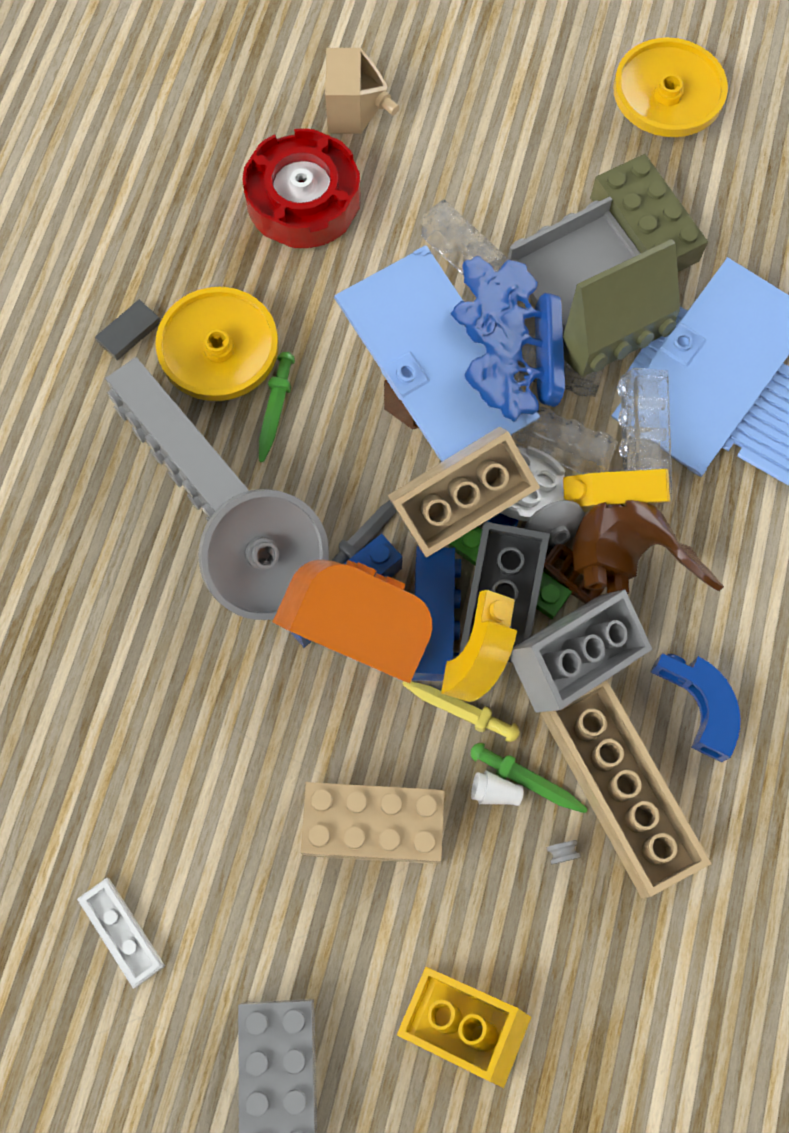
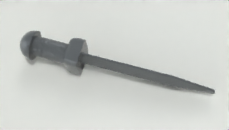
(365, 533)

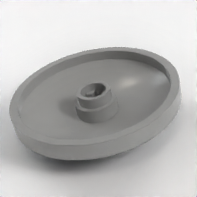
(256, 548)

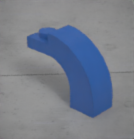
(715, 698)

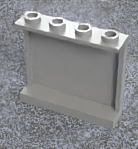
(573, 252)

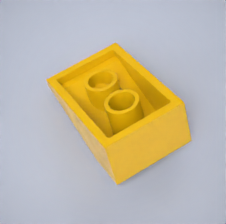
(464, 1026)

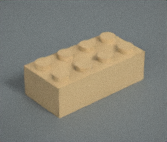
(464, 491)
(372, 823)

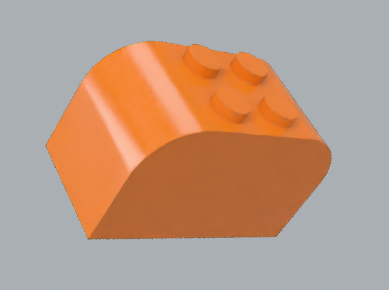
(357, 615)

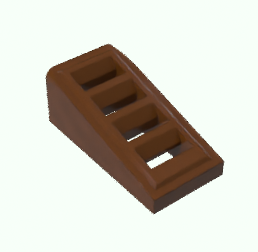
(566, 554)

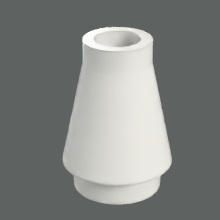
(493, 789)

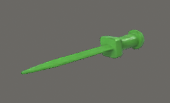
(279, 387)
(508, 768)

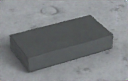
(128, 329)

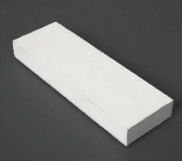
(121, 933)

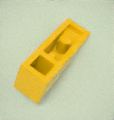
(617, 487)

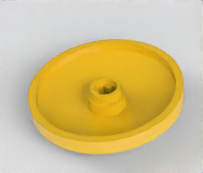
(670, 87)
(217, 343)

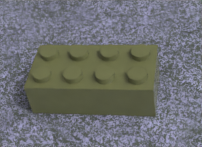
(649, 210)

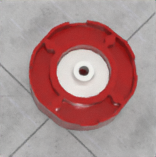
(302, 188)

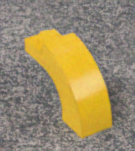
(486, 652)

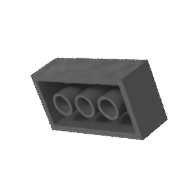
(512, 565)

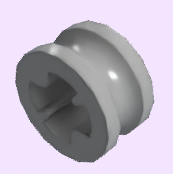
(563, 852)

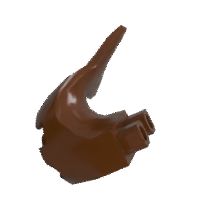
(616, 537)

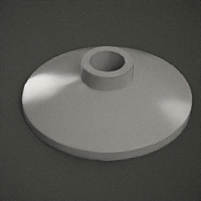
(558, 519)

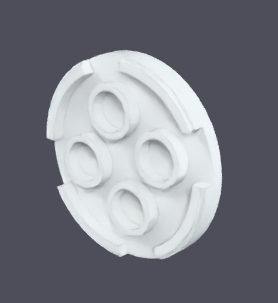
(549, 477)

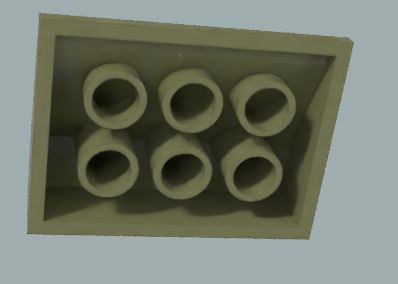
(622, 309)

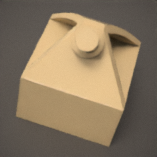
(353, 91)

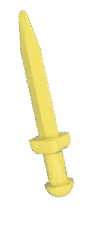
(480, 718)

